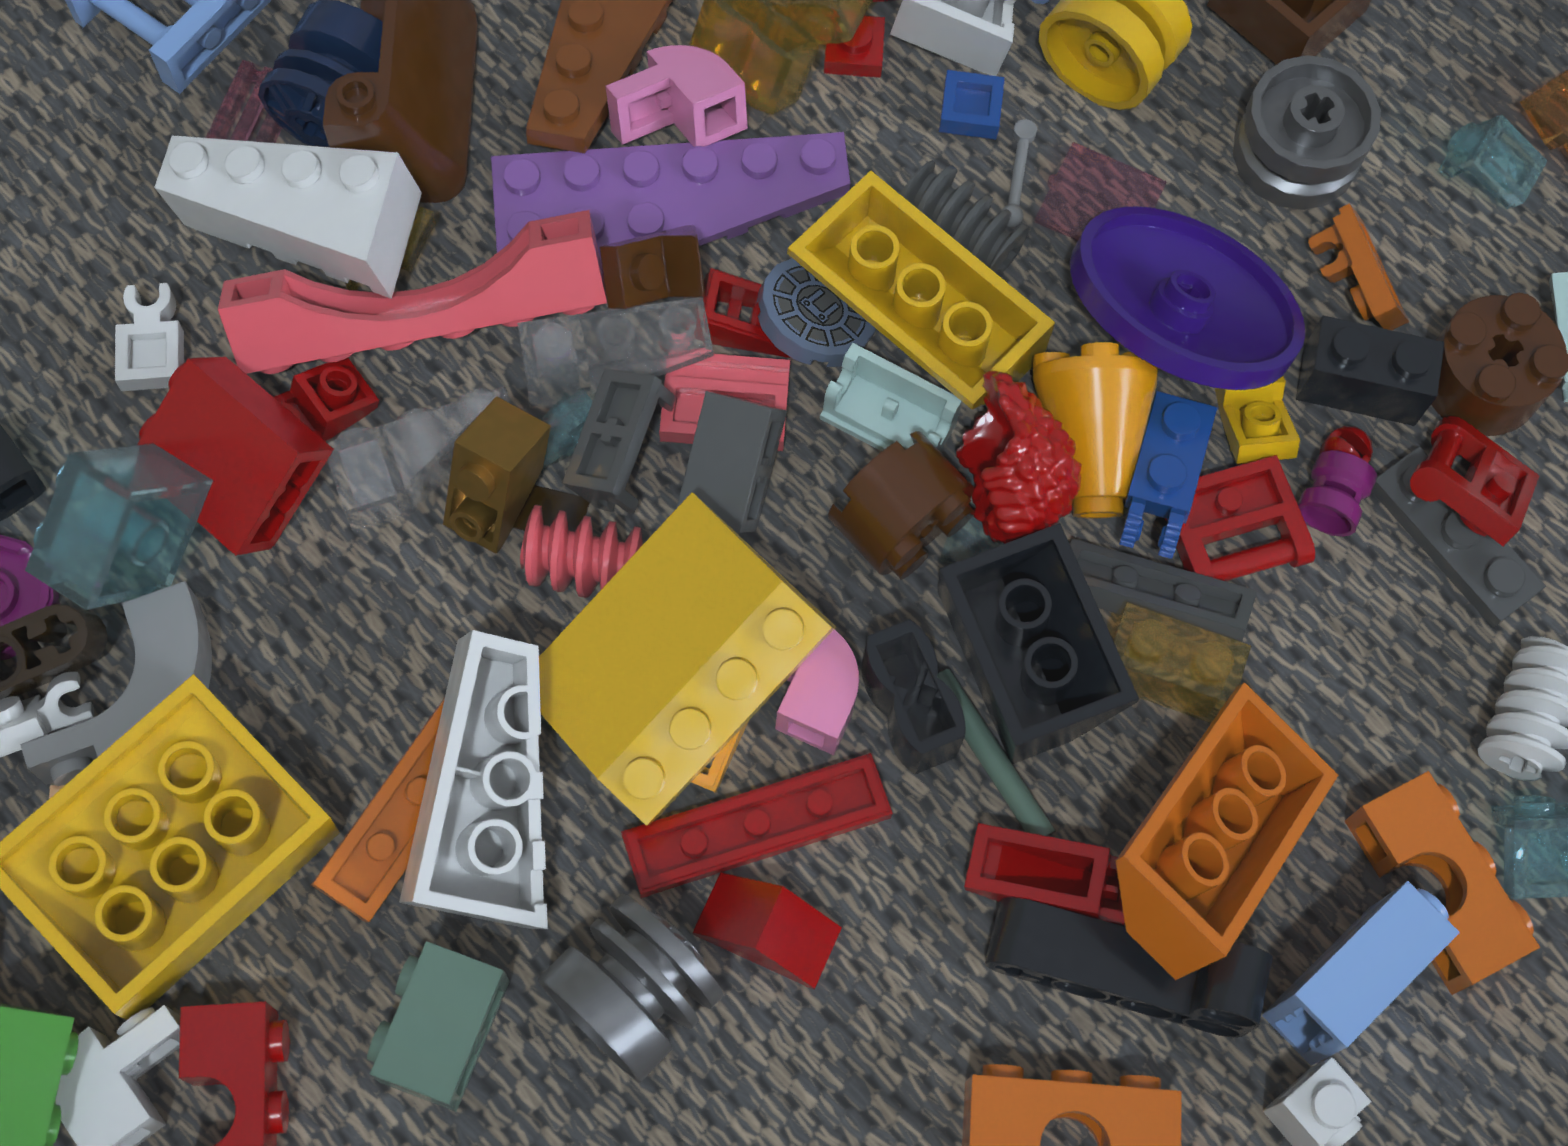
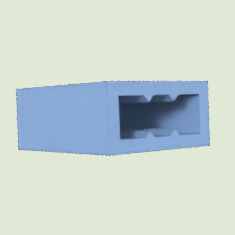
(1362, 973)

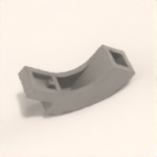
(169, 648)

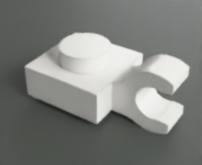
(37, 717)

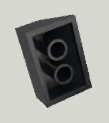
(1035, 642)

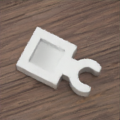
(150, 346)

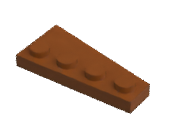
(588, 50)

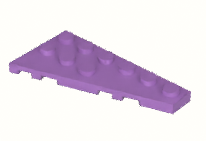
(671, 185)

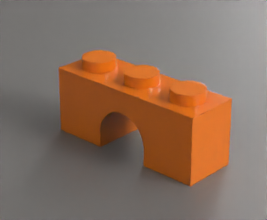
(1423, 829)
(1014, 1111)

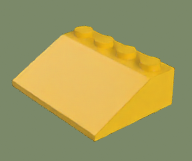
(674, 658)
(160, 848)

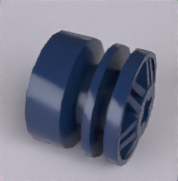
(322, 48)

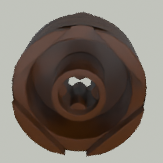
(1499, 362)
(903, 505)

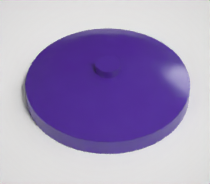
(1187, 298)

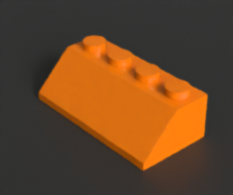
(1219, 835)

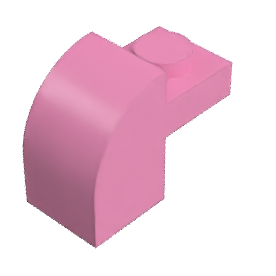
(681, 88)
(821, 696)

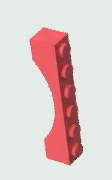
(292, 320)

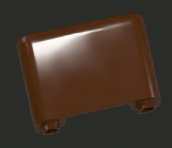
(417, 97)

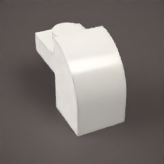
(101, 1093)

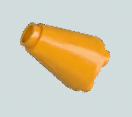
(1106, 411)

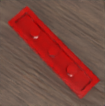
(756, 825)

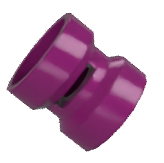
(1337, 490)

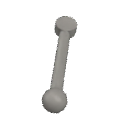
(1023, 133)

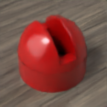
(1355, 440)

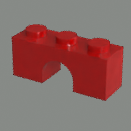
(241, 1050)

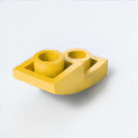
(1258, 423)

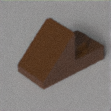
(652, 268)

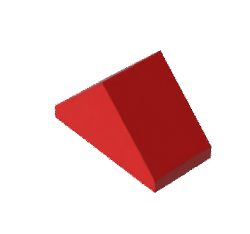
(768, 927)

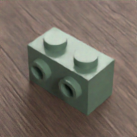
(438, 1025)

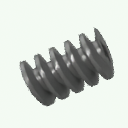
(962, 219)

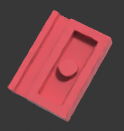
(732, 375)

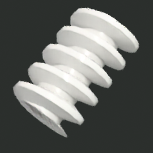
(1530, 713)

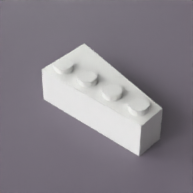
(961, 30)
(300, 202)
(481, 804)

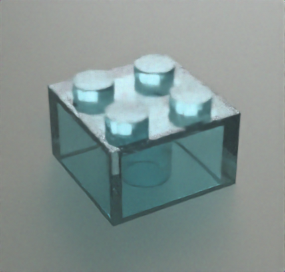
(117, 524)

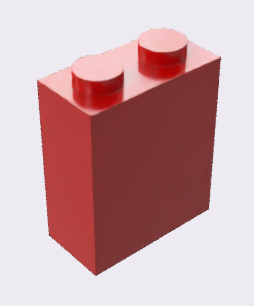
(243, 442)

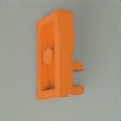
(1358, 256)

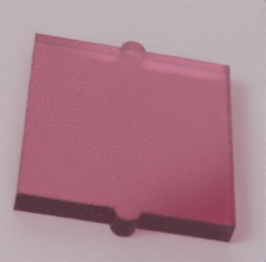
(1089, 186)

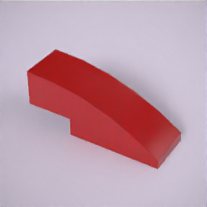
(1045, 871)

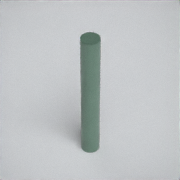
(998, 765)

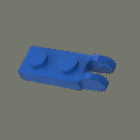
(1168, 468)

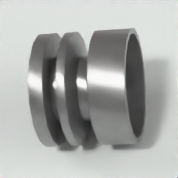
(631, 986)

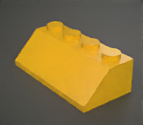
(922, 289)

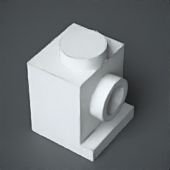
(1319, 1107)

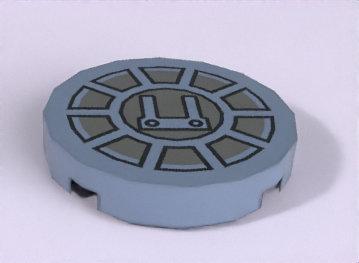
(807, 317)

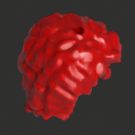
(1018, 462)

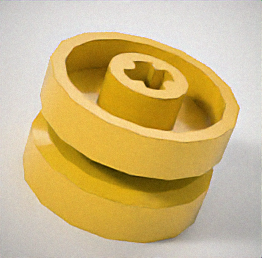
(1114, 47)

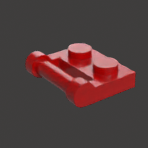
(1492, 493)
(1238, 503)

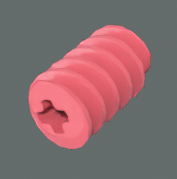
(573, 553)

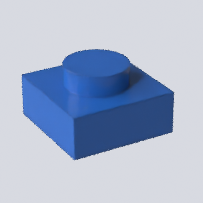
(971, 104)

